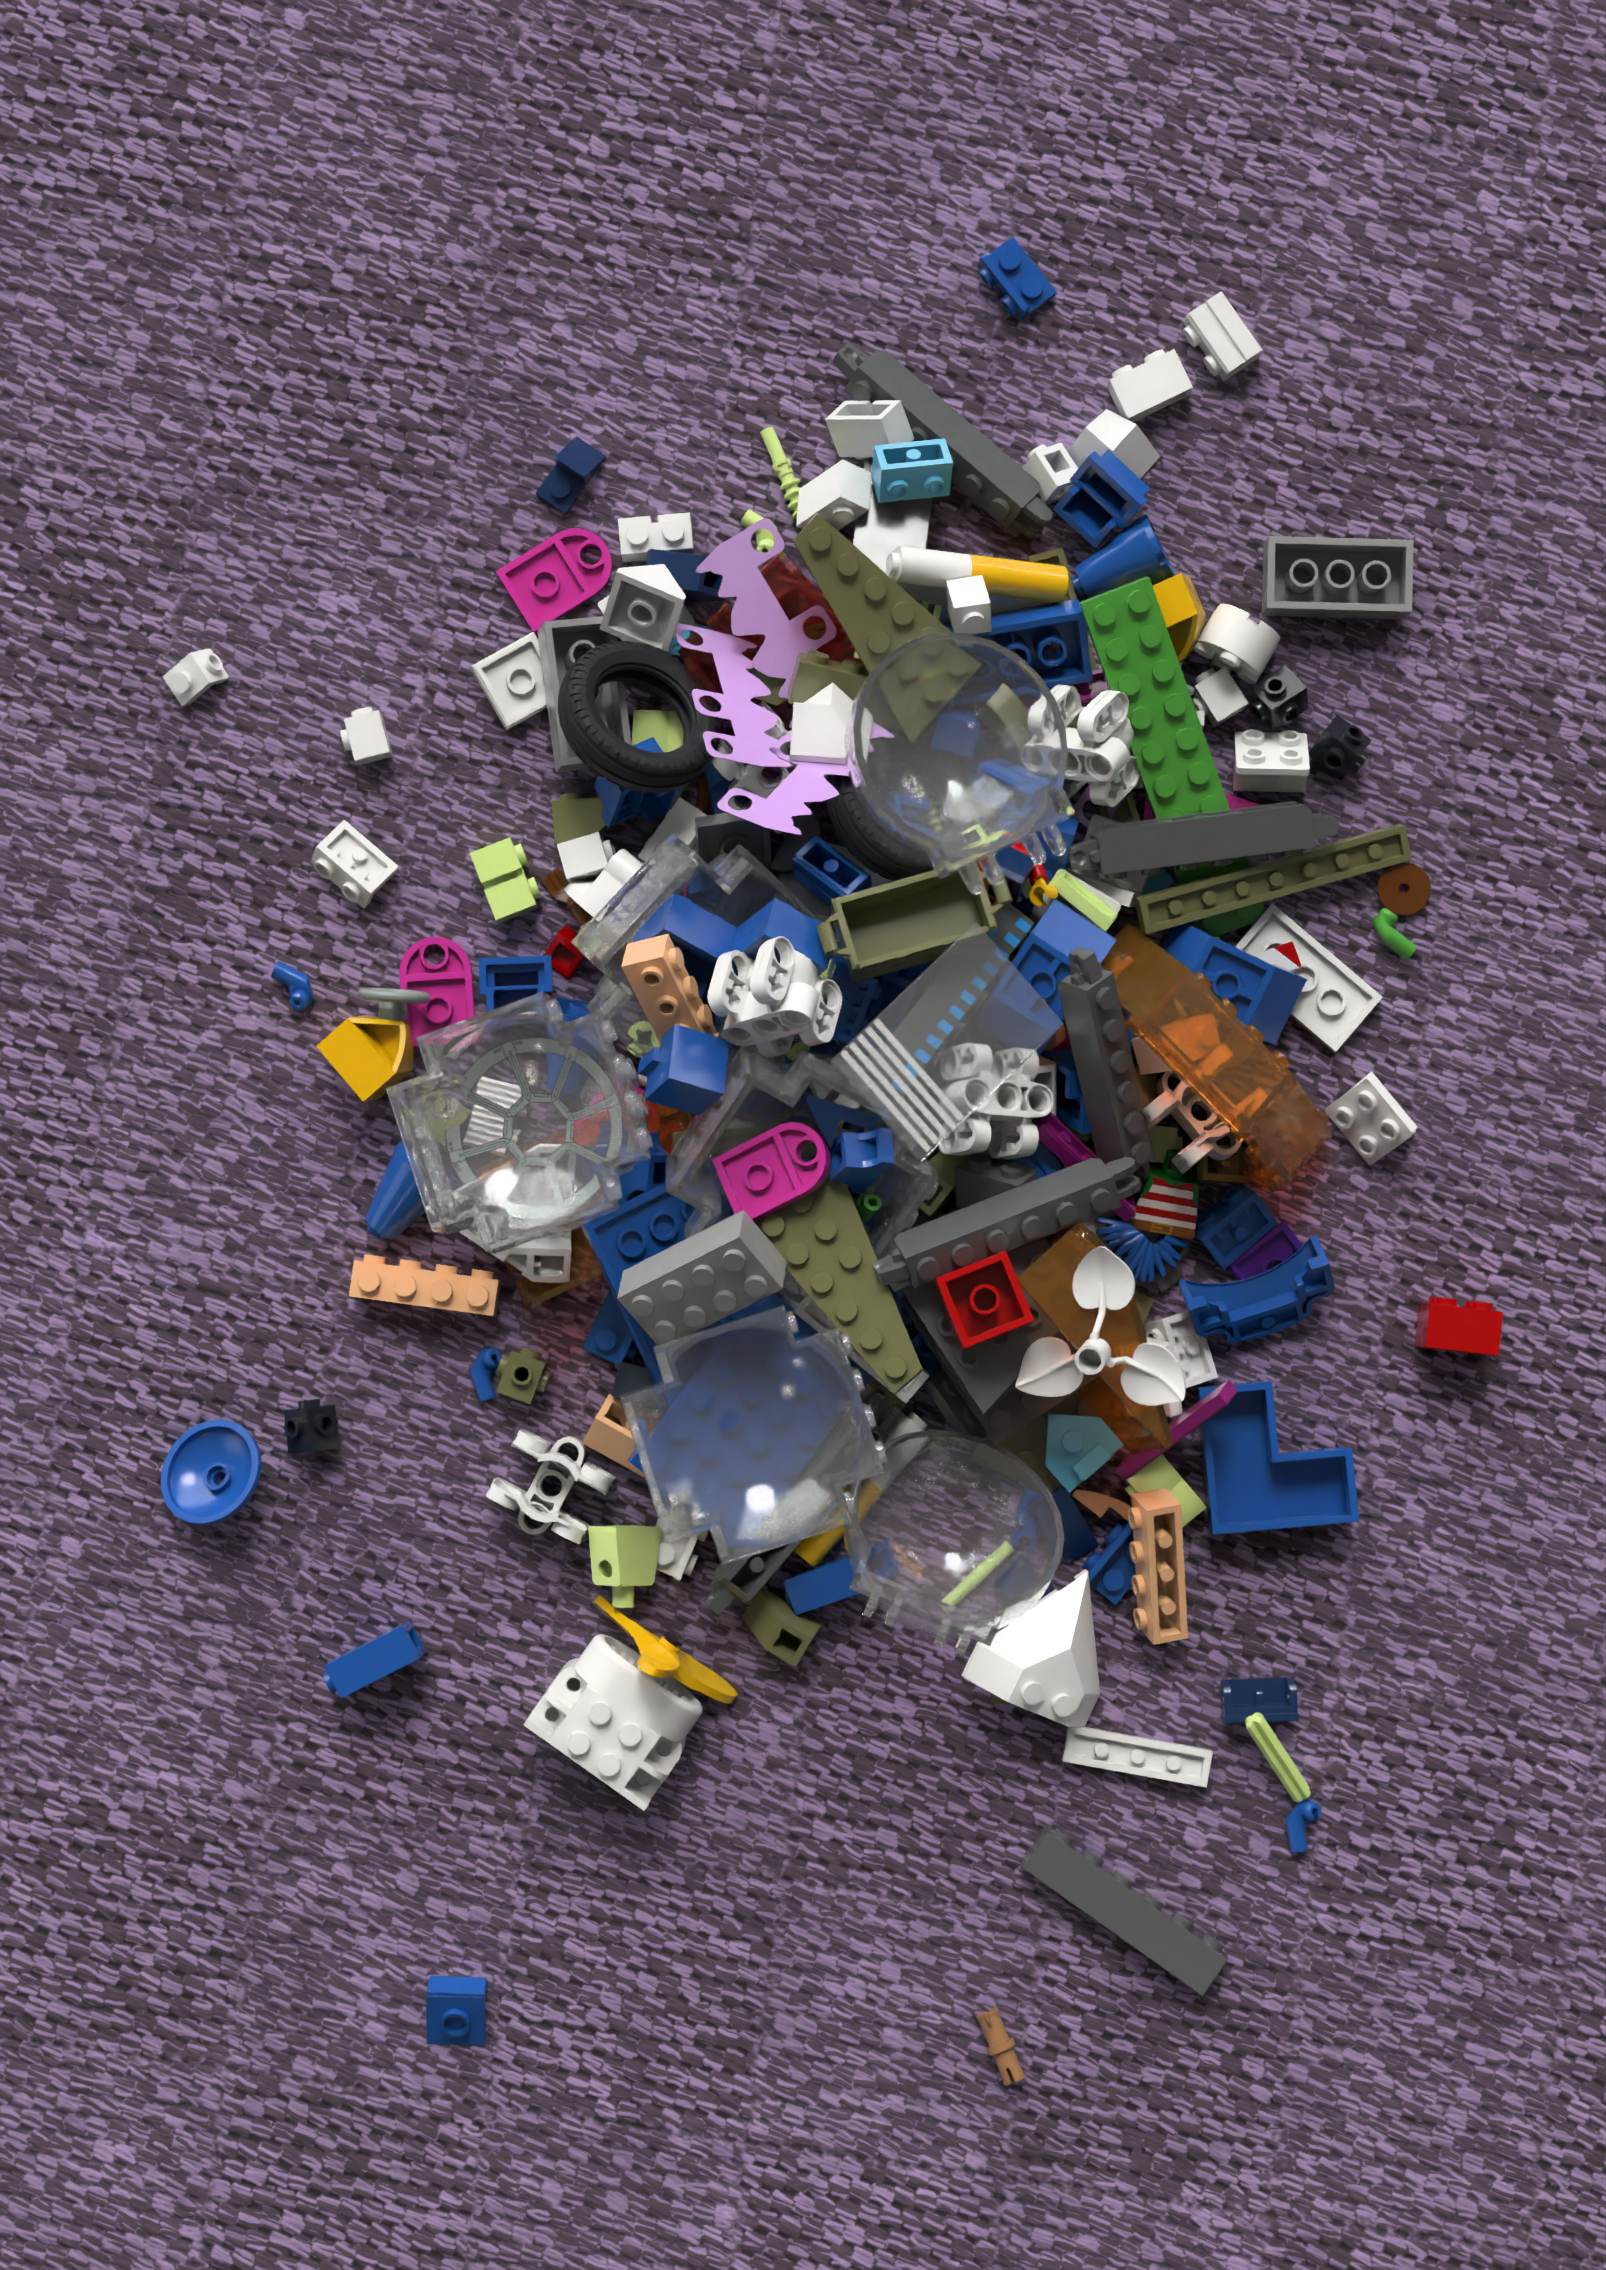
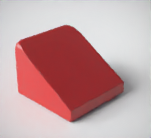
(565, 955)

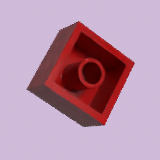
(983, 1301)
(1457, 1328)

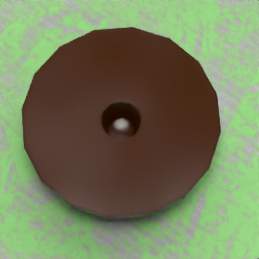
(1416, 885)

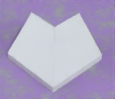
(1118, 436)
(644, 606)
(820, 727)

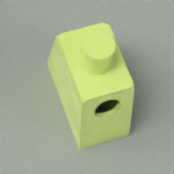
(624, 1559)

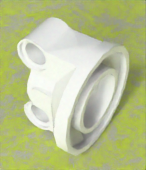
(595, 894)

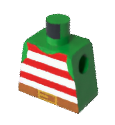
(1167, 1200)

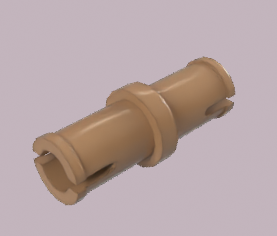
(1000, 2046)

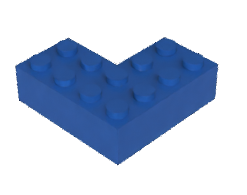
(707, 936)
(1265, 1489)

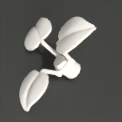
(1051, 1370)

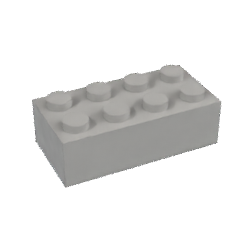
(1337, 577)
(560, 646)
(702, 1279)

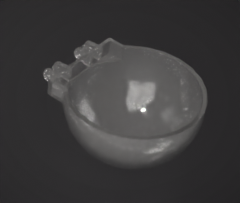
(960, 754)
(952, 1537)

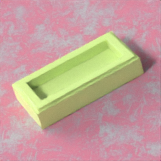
(1083, 900)

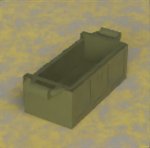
(907, 922)

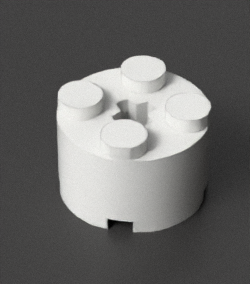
(1237, 643)

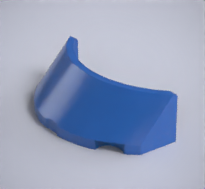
(1262, 1302)

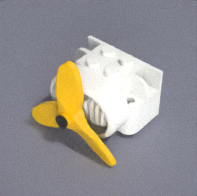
(624, 1709)

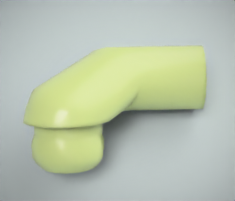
(764, 538)

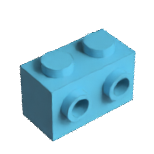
(911, 470)

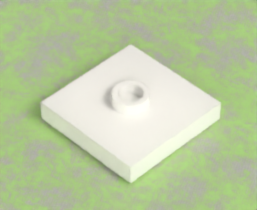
(513, 681)

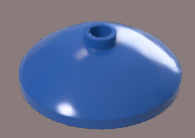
(199, 1462)

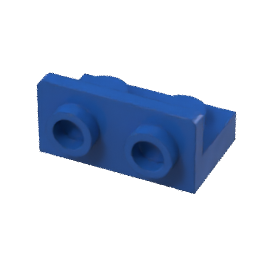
(1016, 279)
(855, 1003)
(1233, 1224)
(610, 1334)
(1113, 1567)

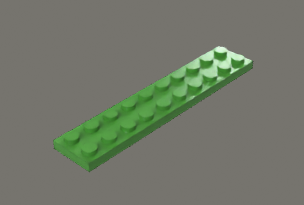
(1167, 732)

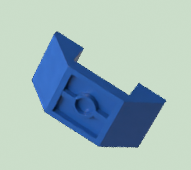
(1046, 952)
(1255, 987)

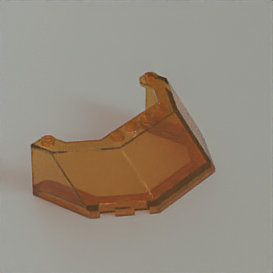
(1217, 1058)

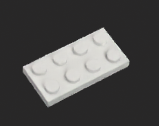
(1333, 995)

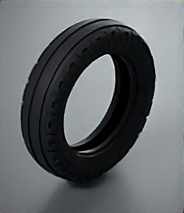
(609, 754)
(867, 840)

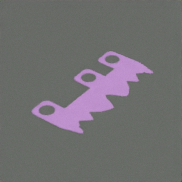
(757, 607)
(738, 687)
(802, 785)

